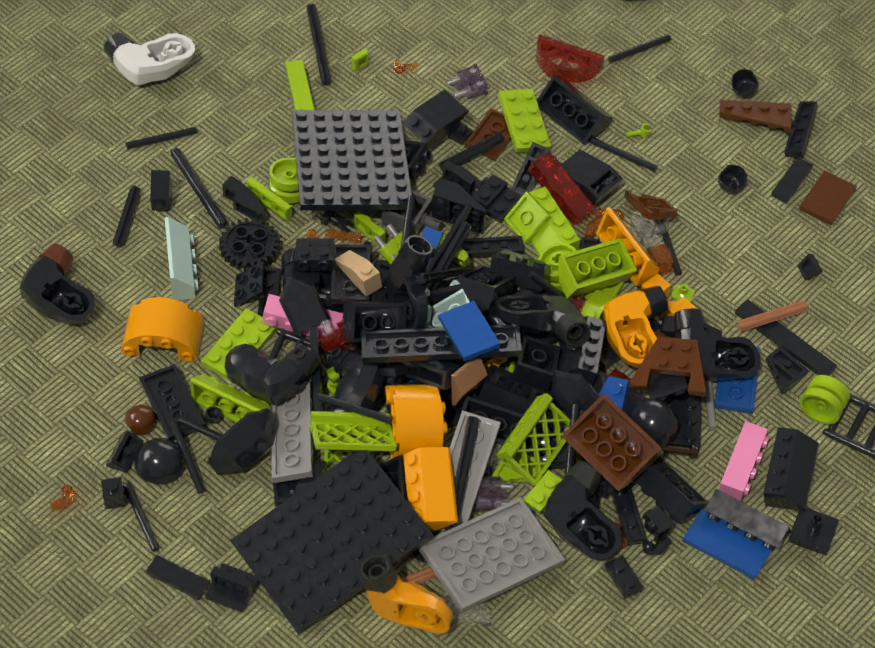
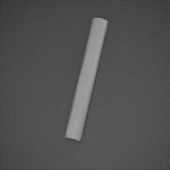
(710, 406)

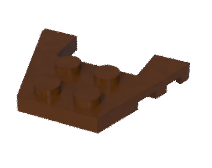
(672, 357)

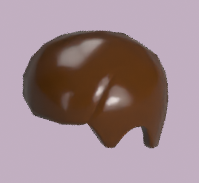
(140, 419)

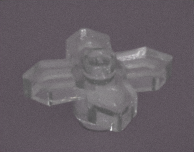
(648, 230)

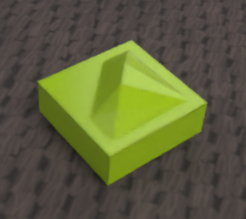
(360, 60)

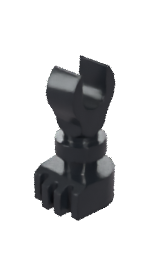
(329, 216)

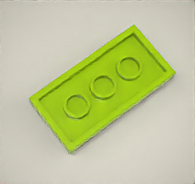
(523, 119)
(244, 330)

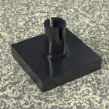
(813, 531)

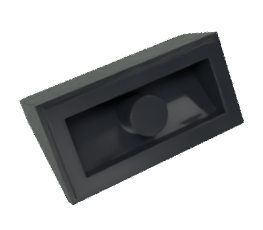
(124, 452)

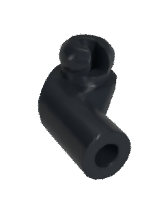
(656, 549)

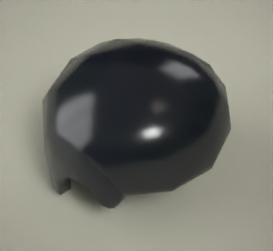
(744, 83)
(732, 179)

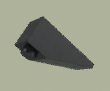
(524, 179)

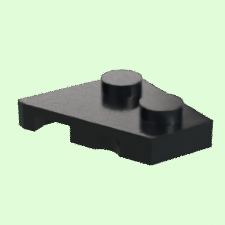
(785, 369)

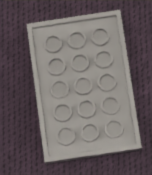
(491, 554)

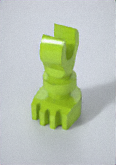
(332, 381)

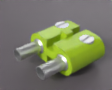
(389, 250)

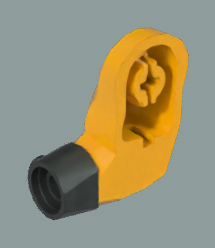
(403, 601)

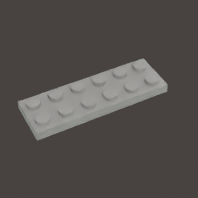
(293, 442)
(482, 448)

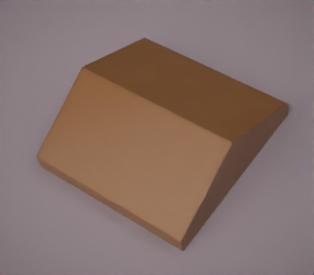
(467, 379)

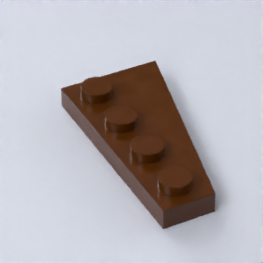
(766, 113)

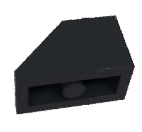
(160, 190)

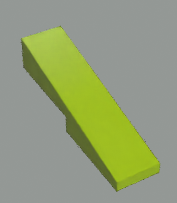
(299, 85)

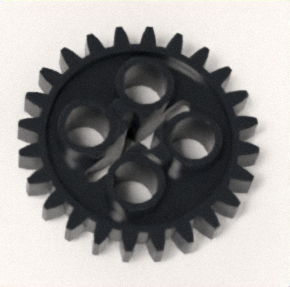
(249, 243)

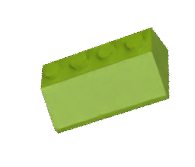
(557, 227)
(595, 268)
(232, 403)

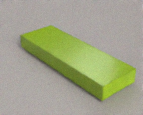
(270, 199)

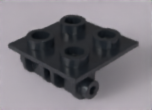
(251, 284)

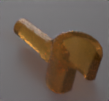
(400, 68)

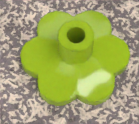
(681, 291)

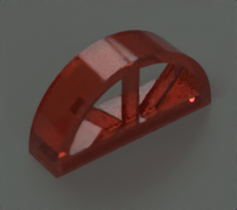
(588, 61)

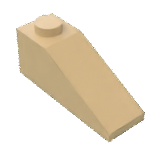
(360, 272)

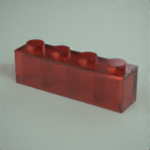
(561, 187)

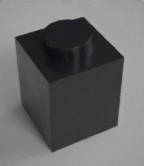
(113, 493)

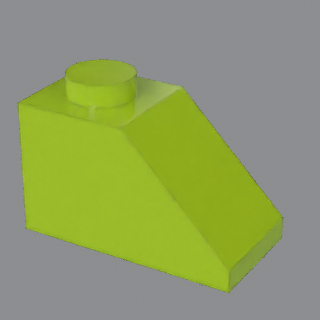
(595, 304)

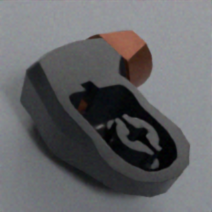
(54, 293)

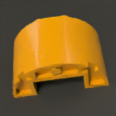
(165, 325)
(416, 417)

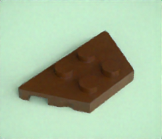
(651, 206)

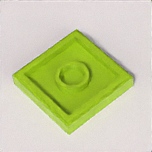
(527, 217)

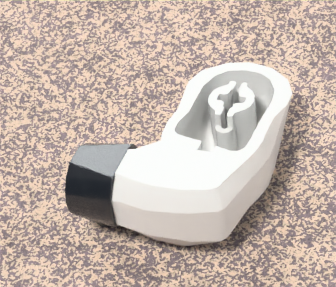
(151, 60)

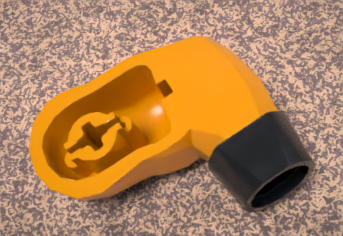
(628, 322)

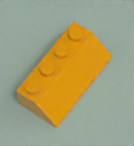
(612, 228)
(431, 486)

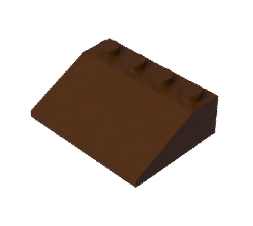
(612, 443)

